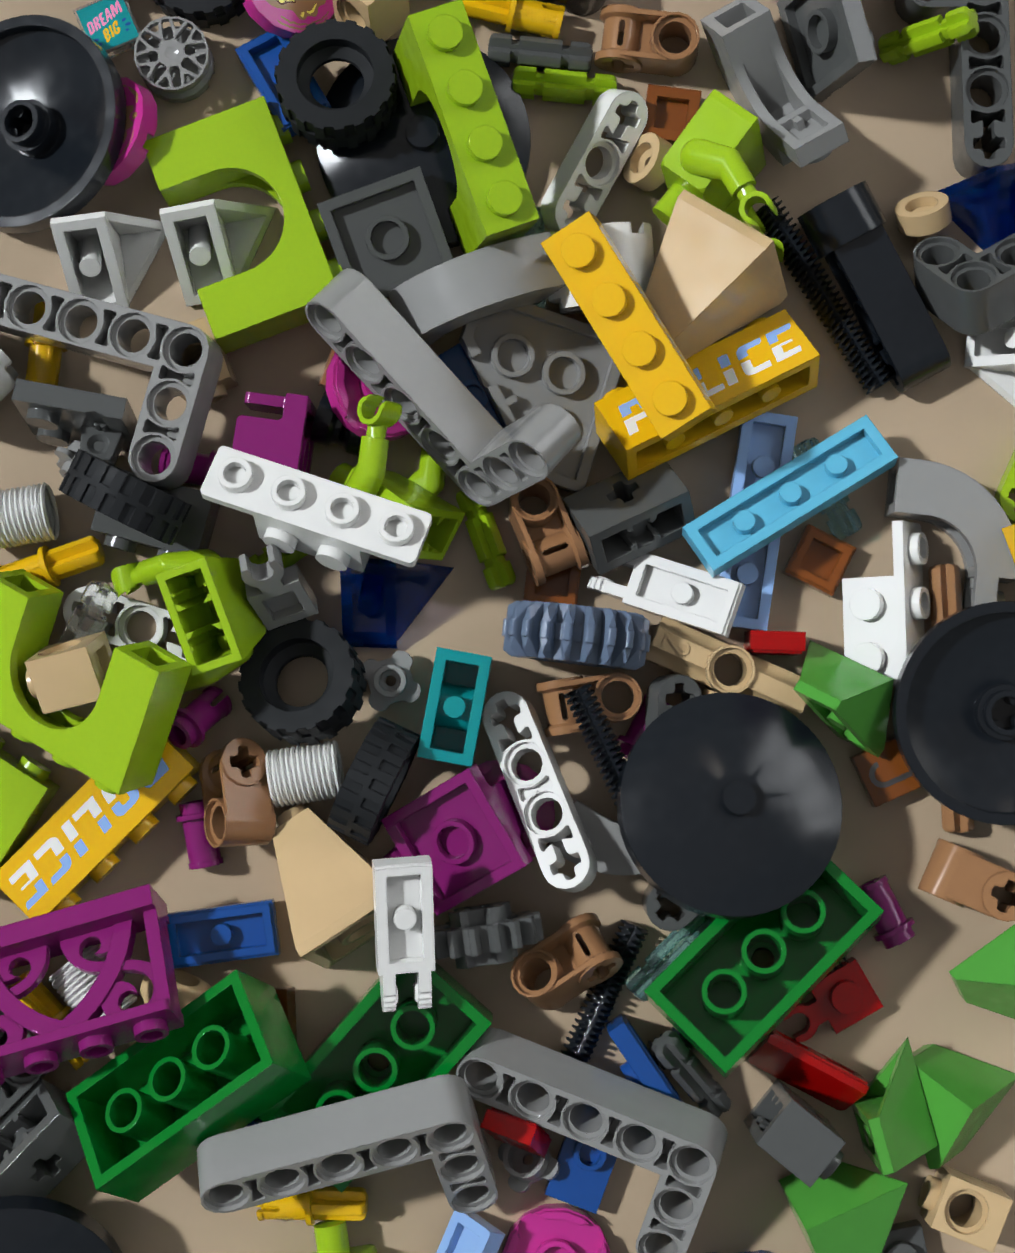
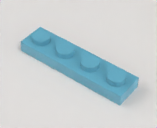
(789, 496)

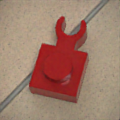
(840, 999)

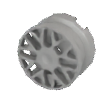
(174, 60)

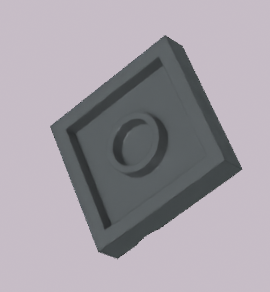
(827, 42)
(386, 230)
(66, 414)

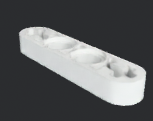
(543, 788)

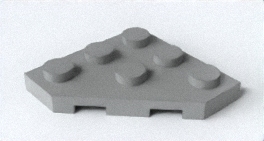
(540, 359)

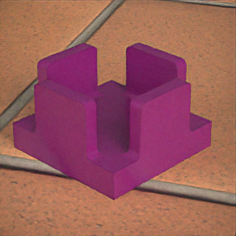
(280, 440)
(466, 832)

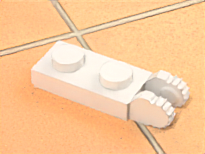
(677, 593)
(404, 926)

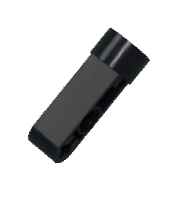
(876, 285)

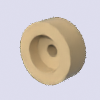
(644, 162)
(923, 214)

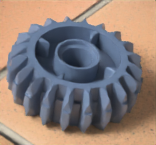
(576, 634)

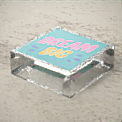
(109, 24)

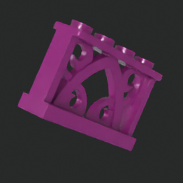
(83, 1032)

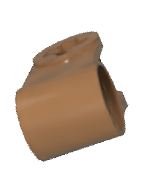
(642, 41)
(546, 539)
(551, 696)
(237, 800)
(968, 880)
(570, 963)

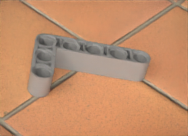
(112, 343)
(436, 406)
(610, 1116)
(352, 1141)

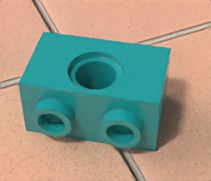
(454, 707)

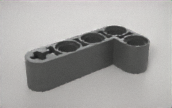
(976, 70)
(966, 287)

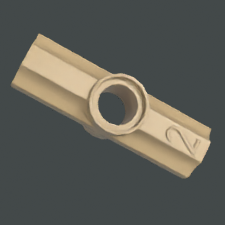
(695, 655)

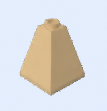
(712, 275)
(324, 887)

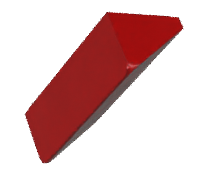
(808, 1071)

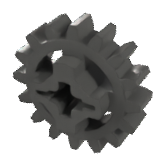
(486, 934)

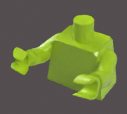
(718, 163)
(417, 491)
(205, 606)

